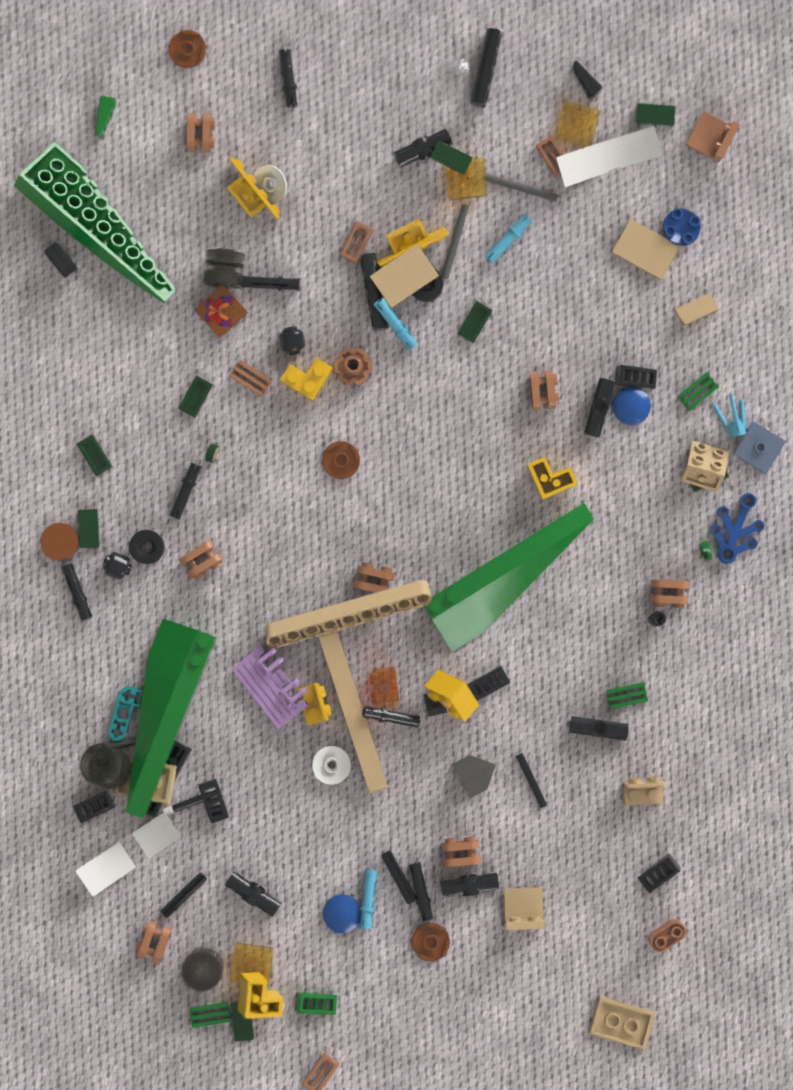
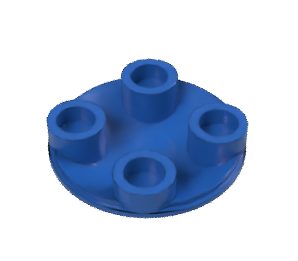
(681, 227)
(631, 406)
(342, 913)

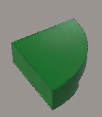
(705, 550)

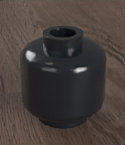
(292, 340)
(116, 565)

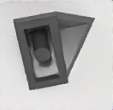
(474, 774)

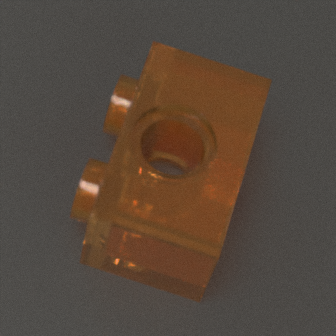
(387, 675)

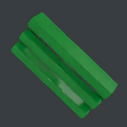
(710, 381)
(642, 692)
(210, 1022)

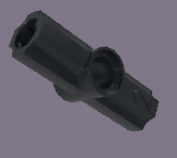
(421, 148)
(595, 419)
(586, 727)
(469, 885)
(253, 894)

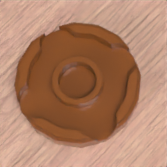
(187, 49)
(346, 459)
(59, 541)
(435, 937)

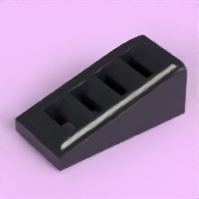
(588, 82)
(620, 371)
(486, 692)
(108, 799)
(219, 811)
(661, 863)

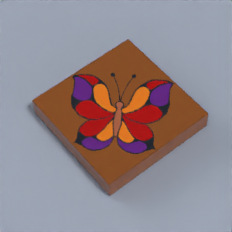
(220, 311)

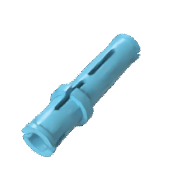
(514, 232)
(398, 327)
(368, 899)

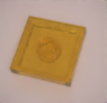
(577, 124)
(469, 185)
(251, 959)

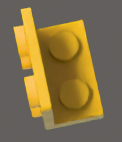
(317, 709)

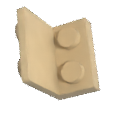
(705, 466)
(643, 792)
(523, 908)

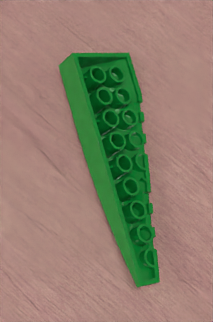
(72, 201)
(483, 595)
(169, 686)

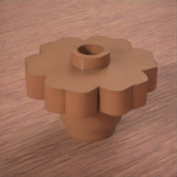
(349, 357)

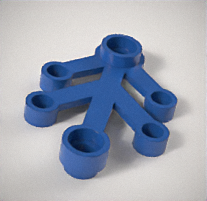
(735, 532)

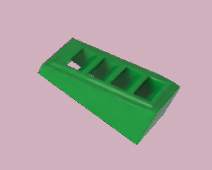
(105, 111)
(299, 1003)

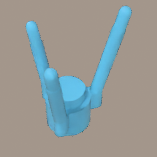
(738, 426)

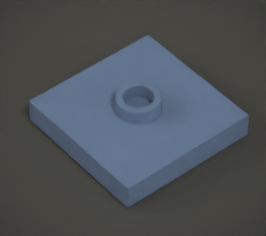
(759, 447)

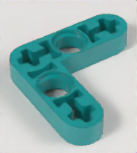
(129, 706)

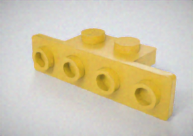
(248, 195)
(409, 236)

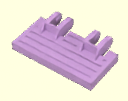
(269, 687)

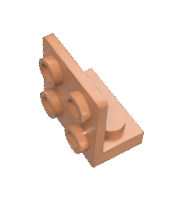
(712, 136)

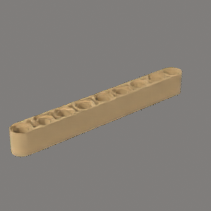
(347, 614)
(352, 711)

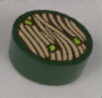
(212, 453)

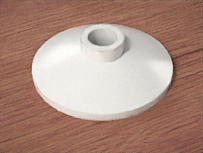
(264, 176)
(321, 767)

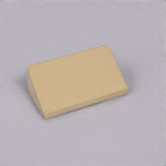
(696, 309)

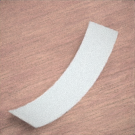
(609, 155)
(115, 861)

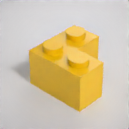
(307, 384)
(546, 482)
(452, 694)
(256, 1000)

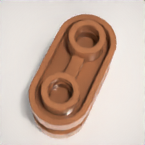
(207, 124)
(551, 397)
(212, 561)
(367, 570)
(660, 599)
(469, 844)
(150, 931)
(667, 935)

